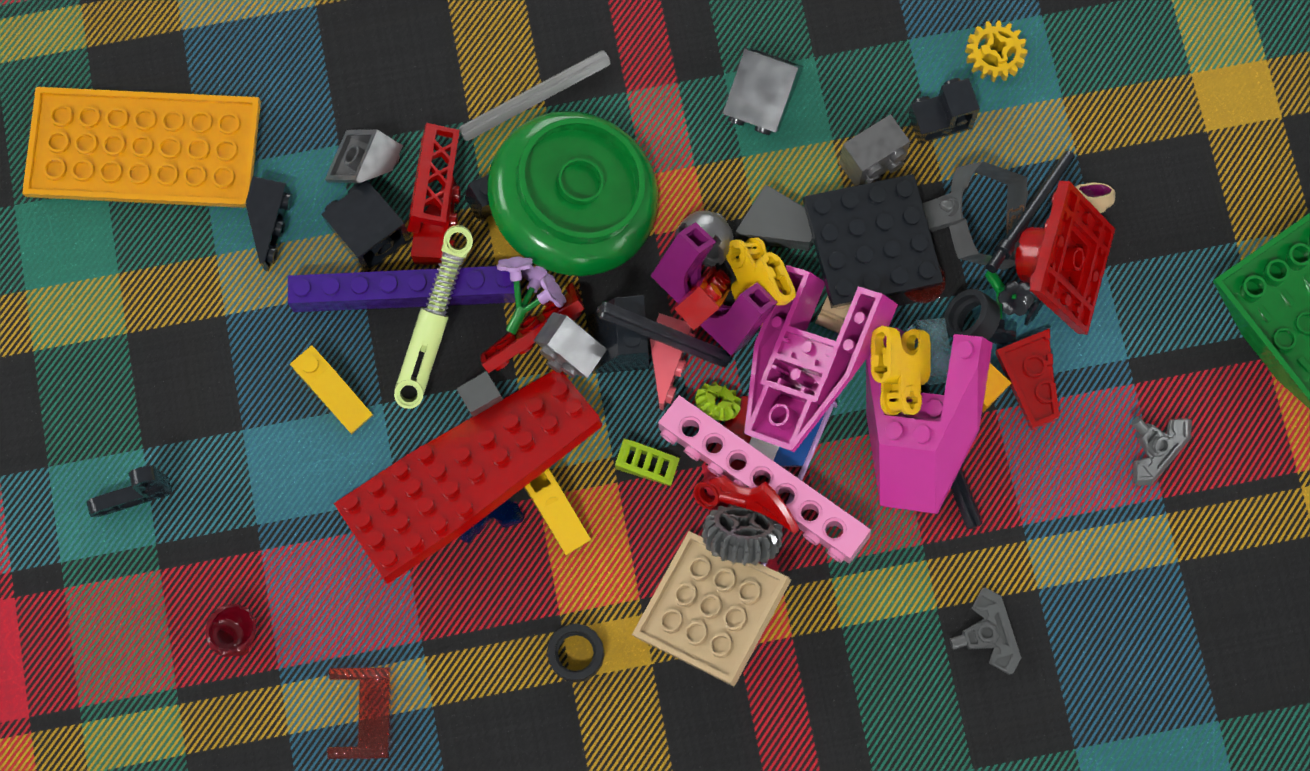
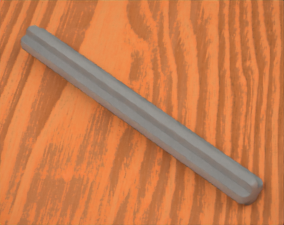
(534, 95)

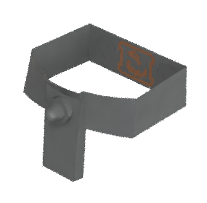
(947, 209)

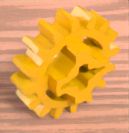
(989, 60)

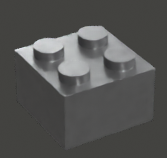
(874, 152)

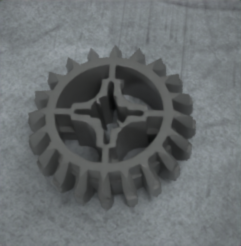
(741, 535)

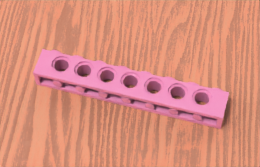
(684, 414)

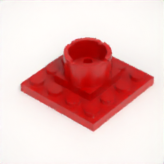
(1067, 257)

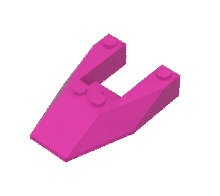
(801, 372)
(923, 452)

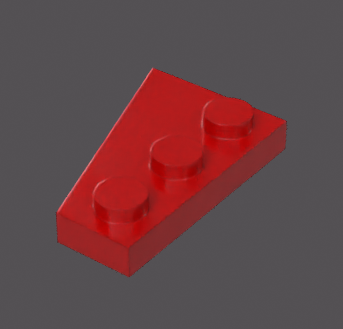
(1030, 371)

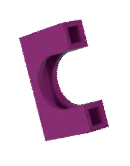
(681, 270)

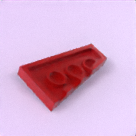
(510, 345)

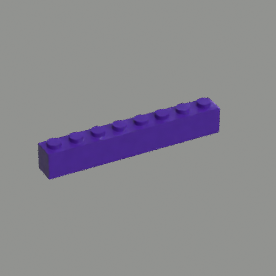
(395, 289)

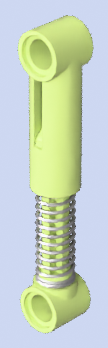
(432, 320)

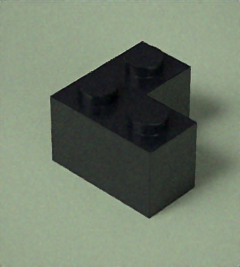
(946, 114)

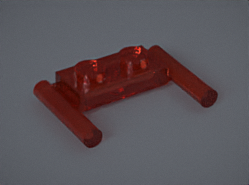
(373, 713)

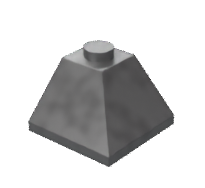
(363, 156)

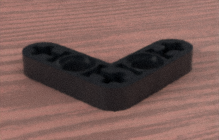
(146, 485)

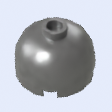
(717, 228)

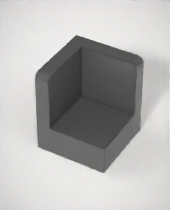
(479, 394)

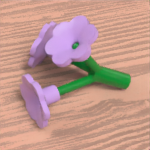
(537, 278)

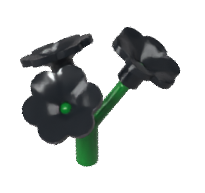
(1012, 299)

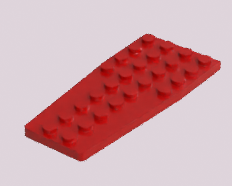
(465, 474)

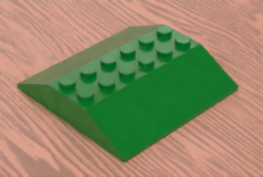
(1272, 305)

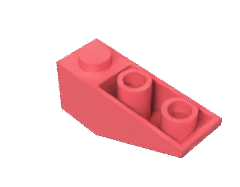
(668, 361)

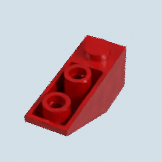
(429, 239)
(704, 297)

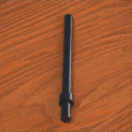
(1007, 246)

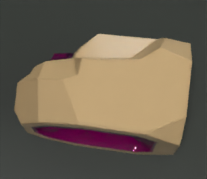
(1098, 194)

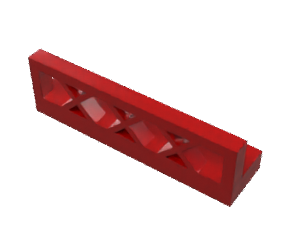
(422, 177)

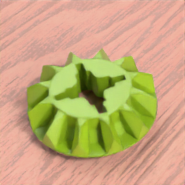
(726, 409)

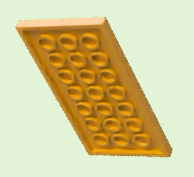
(141, 147)

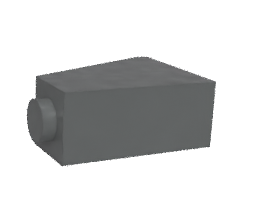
(776, 222)

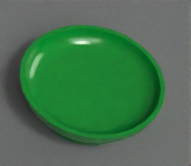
(573, 193)

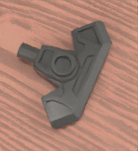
(1159, 447)
(991, 632)

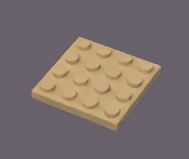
(711, 610)

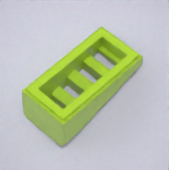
(639, 449)

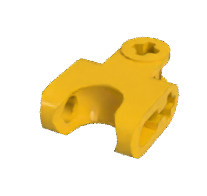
(760, 267)
(900, 368)

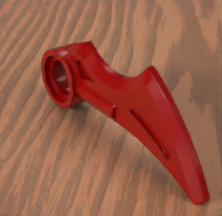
(758, 499)

